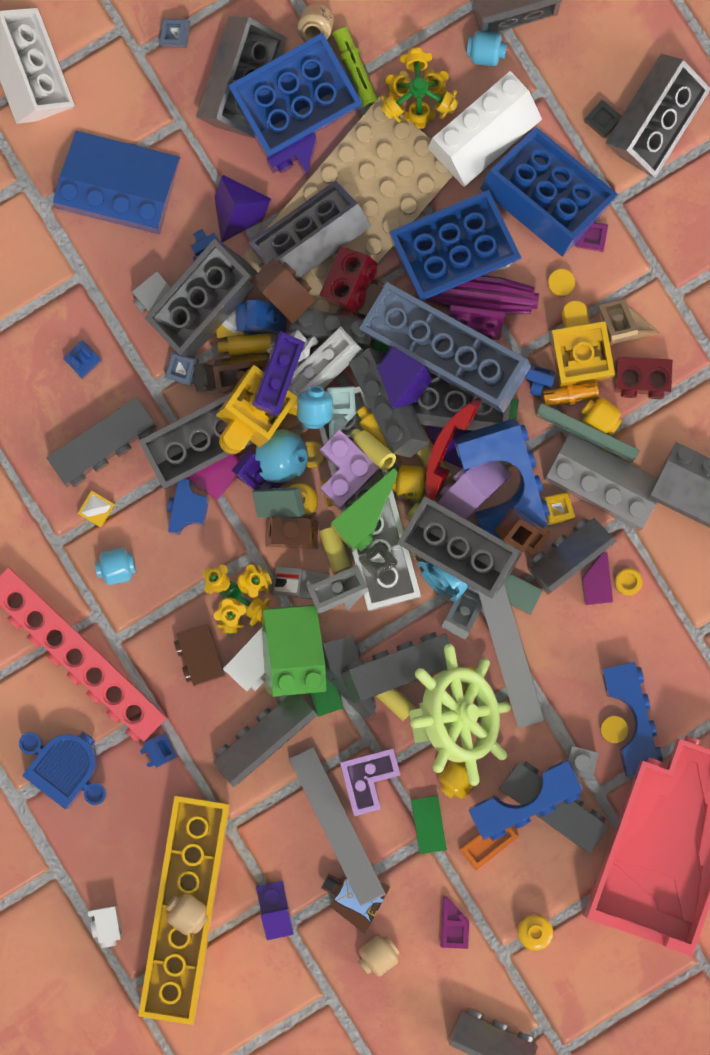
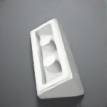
(325, 362)

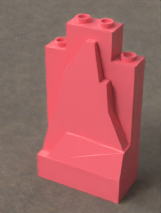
(660, 853)

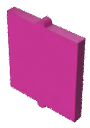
(216, 477)

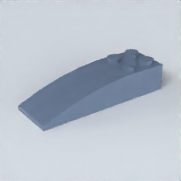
(446, 347)

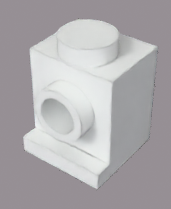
(106, 925)

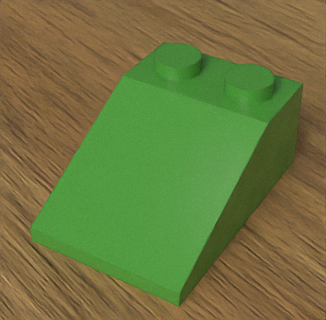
(360, 519)
(293, 651)

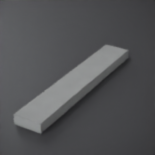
(512, 658)
(337, 827)

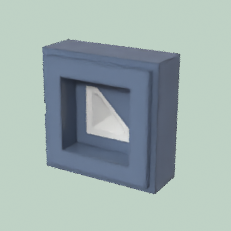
(174, 33)
(181, 368)

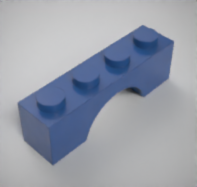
(624, 684)
(495, 816)

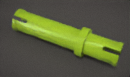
(351, 54)

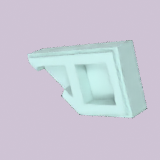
(343, 408)

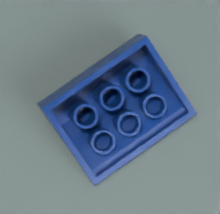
(295, 95)
(116, 182)
(548, 191)
(454, 245)

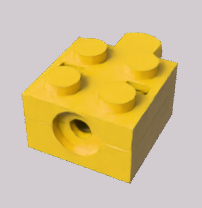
(579, 348)
(246, 421)

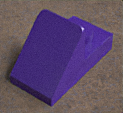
(300, 151)
(249, 471)
(274, 910)

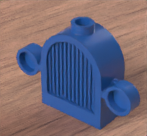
(63, 768)

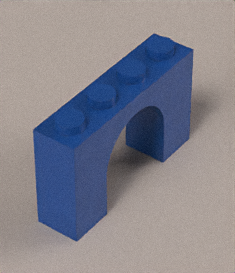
(504, 443)

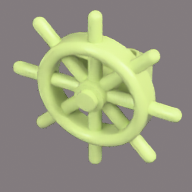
(446, 717)

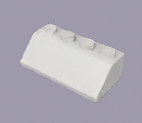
(30, 68)
(486, 129)

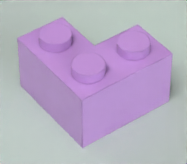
(353, 469)
(473, 488)
(361, 775)

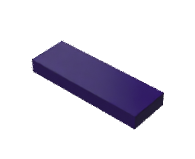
(278, 373)

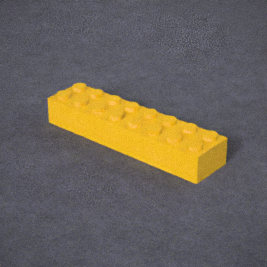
(189, 867)

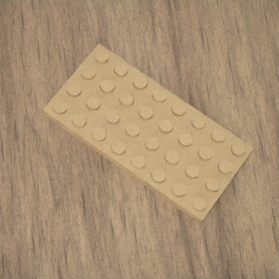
(389, 176)

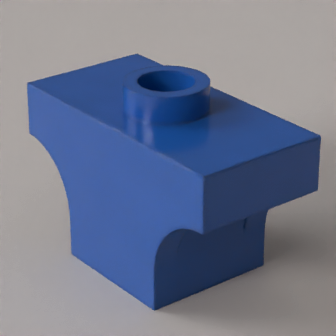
(260, 318)
(186, 508)

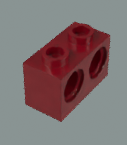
(342, 277)
(643, 369)

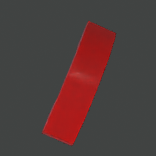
(435, 473)

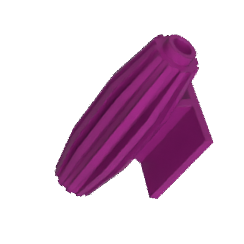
(486, 301)

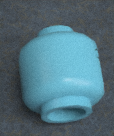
(486, 48)
(314, 407)
(115, 566)

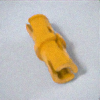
(570, 394)

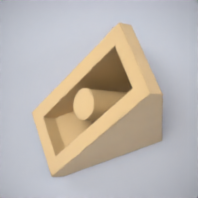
(624, 323)

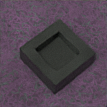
(602, 118)

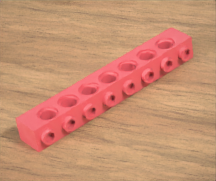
(151, 716)

